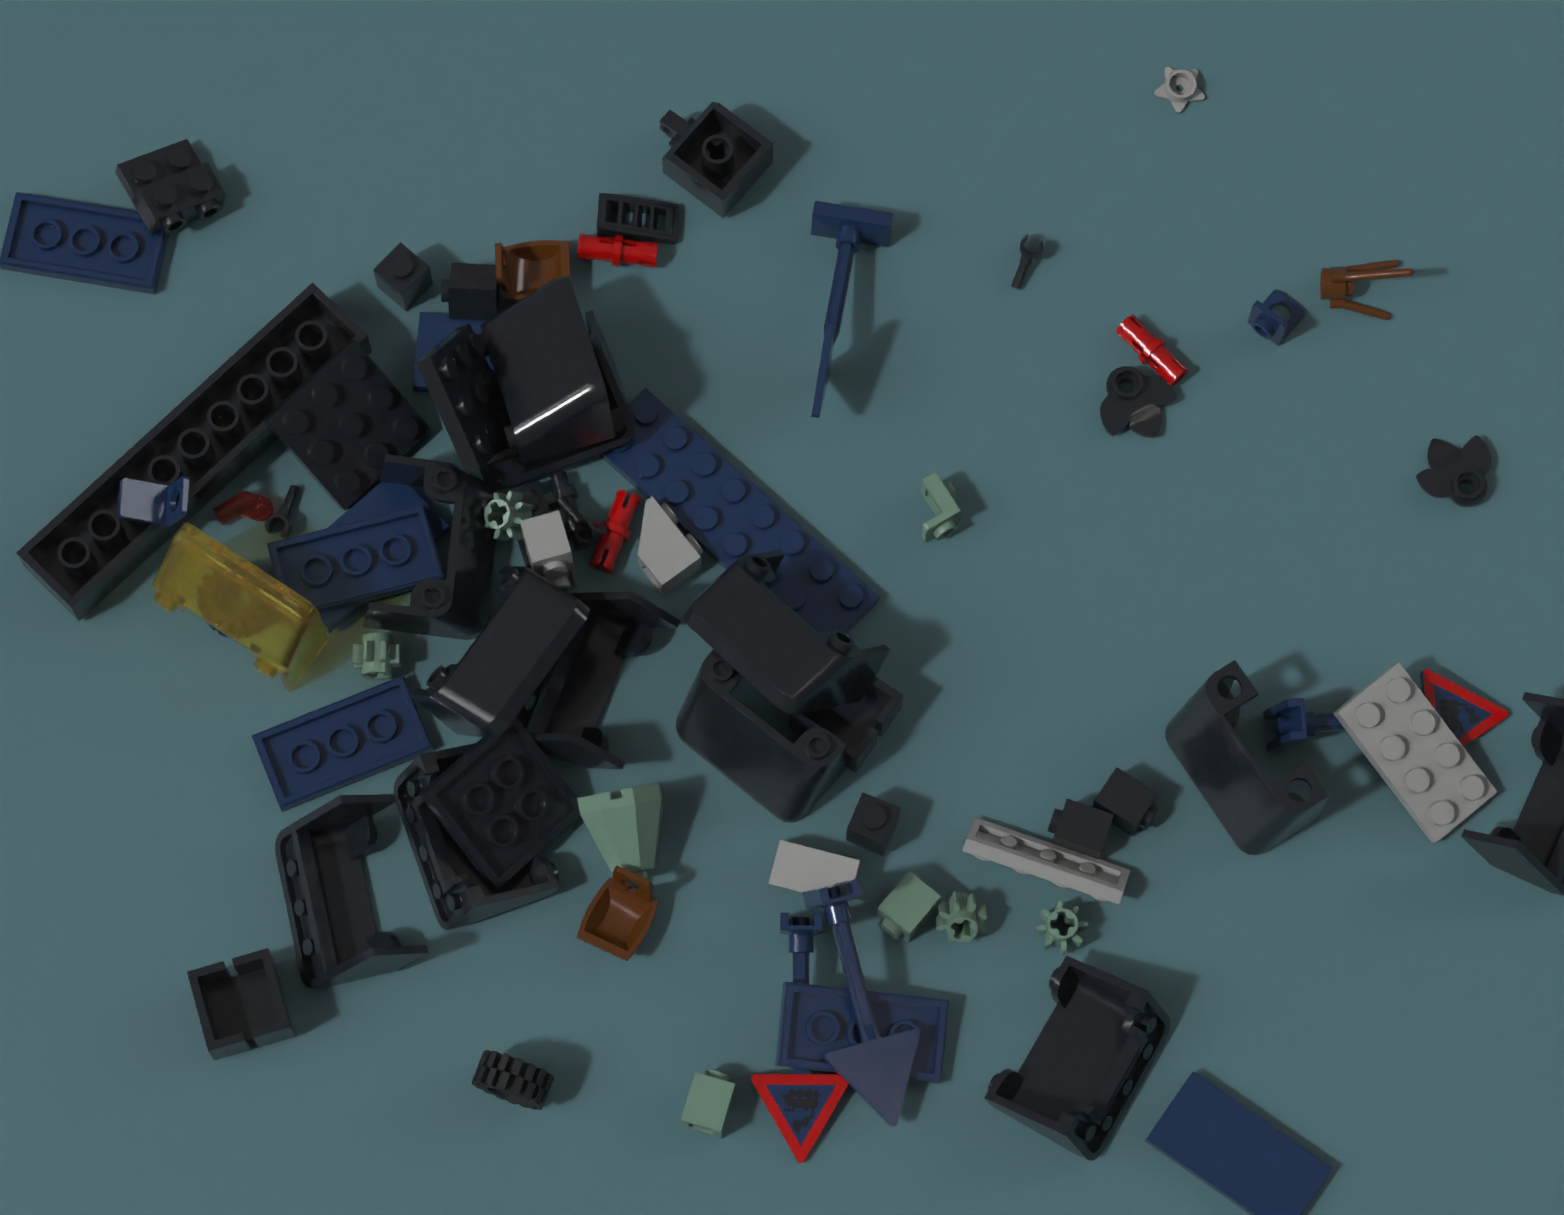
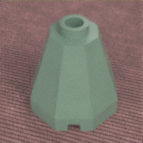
(626, 825)

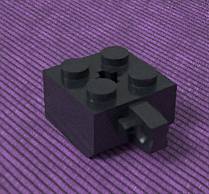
(715, 135)

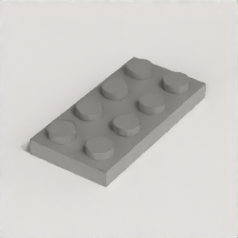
(1415, 752)

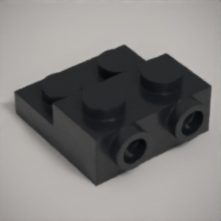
(171, 187)

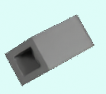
(549, 549)
(664, 551)

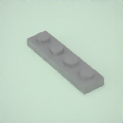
(1046, 860)

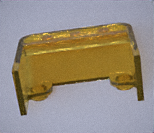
(242, 603)

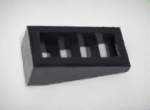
(638, 206)

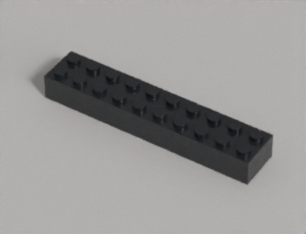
(204, 437)

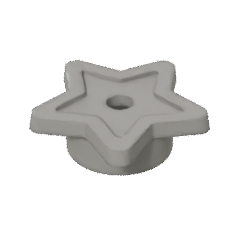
(1181, 78)

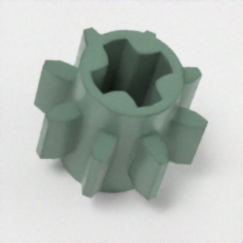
(505, 514)
(377, 656)
(961, 917)
(1052, 934)

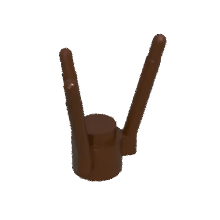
(1339, 282)

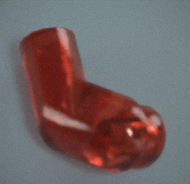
(246, 505)

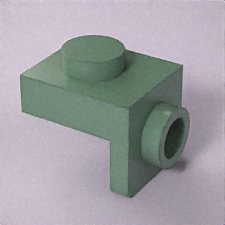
(942, 501)

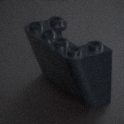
(1227, 775)

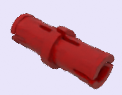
(617, 250)
(1151, 350)
(617, 531)

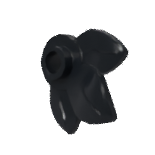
(1136, 408)
(1454, 467)

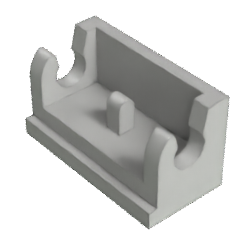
(808, 868)

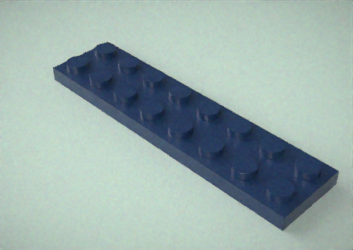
(734, 516)

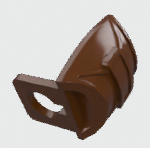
(530, 265)
(619, 914)

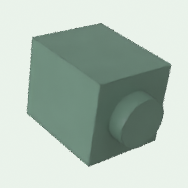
(907, 907)
(708, 1103)

